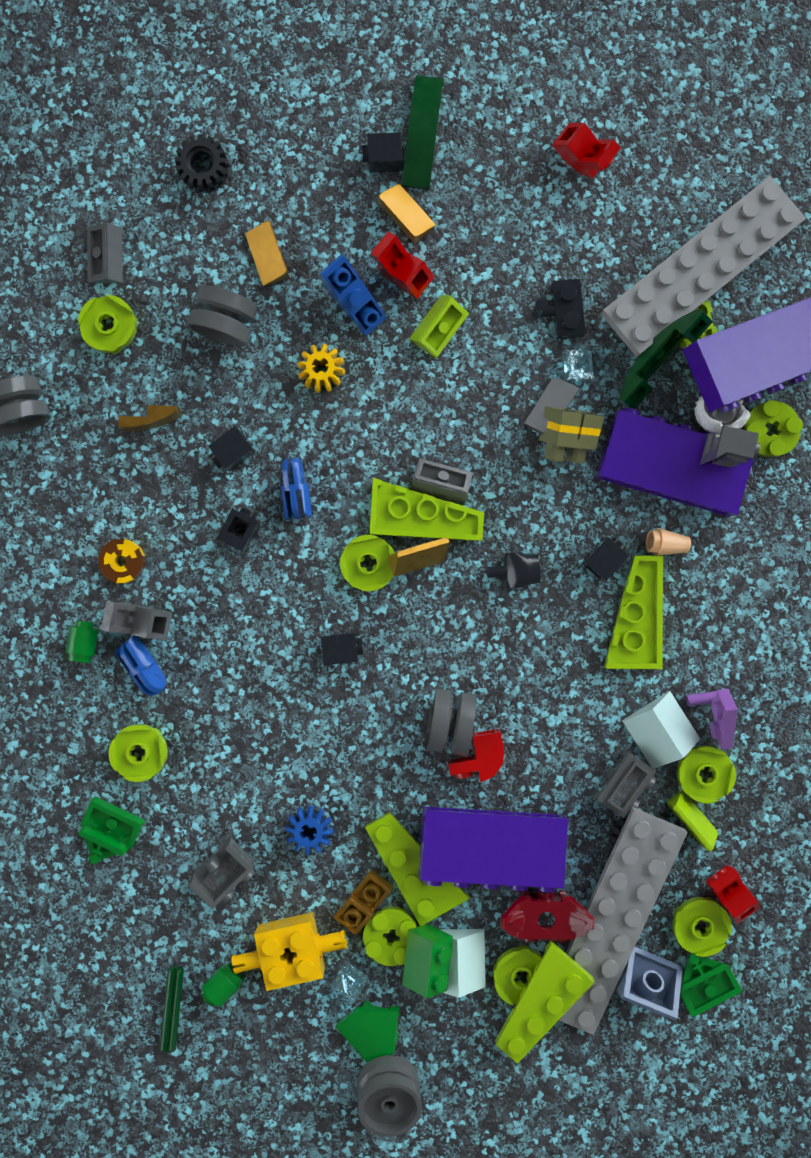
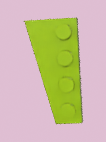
(414, 514)
(639, 621)
(401, 857)
(545, 999)

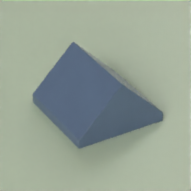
(651, 983)

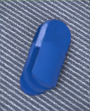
(293, 487)
(141, 666)

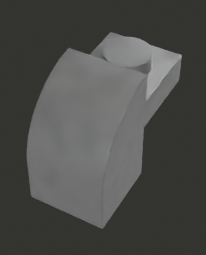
(136, 620)

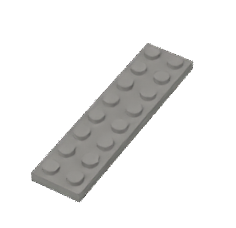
(703, 265)
(621, 909)

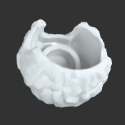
(715, 420)

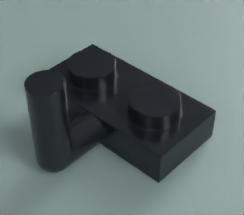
(566, 309)

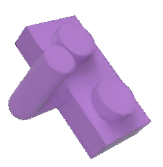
(724, 714)

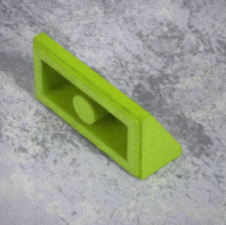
(439, 325)
(693, 820)

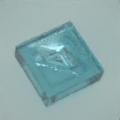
(577, 365)
(349, 982)

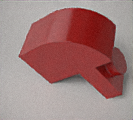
(583, 150)
(401, 267)
(487, 758)
(732, 893)

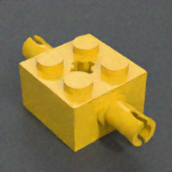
(281, 967)

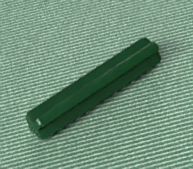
(171, 1009)

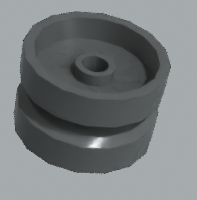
(222, 315)
(20, 405)
(446, 722)
(388, 1096)

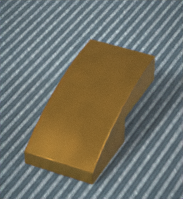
(156, 417)

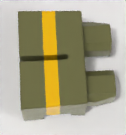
(570, 429)

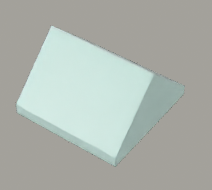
(662, 731)
(466, 962)

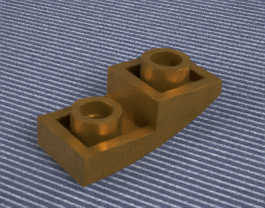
(363, 901)

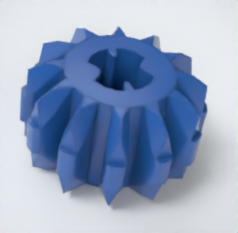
(312, 820)

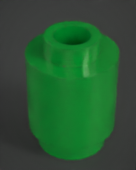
(81, 642)
(221, 986)

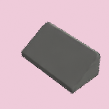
(104, 254)
(557, 394)
(441, 481)

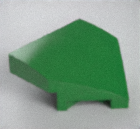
(108, 830)
(706, 984)
(371, 1030)

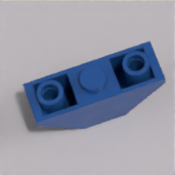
(352, 295)

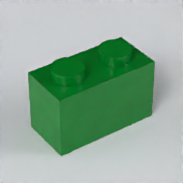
(427, 960)

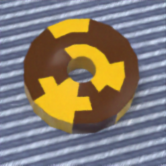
(109, 561)

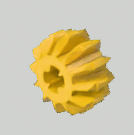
(320, 358)

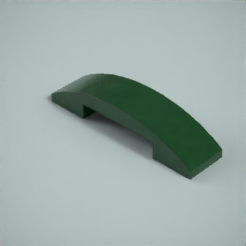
(422, 132)
(688, 326)

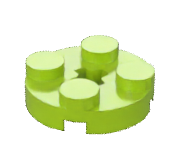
(105, 308)
(787, 423)
(358, 575)
(127, 764)
(714, 788)
(686, 918)
(381, 922)
(505, 970)

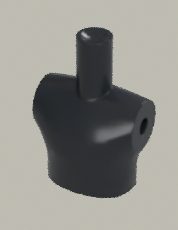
(518, 570)

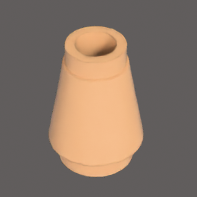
(667, 542)

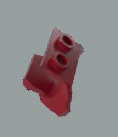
(570, 917)

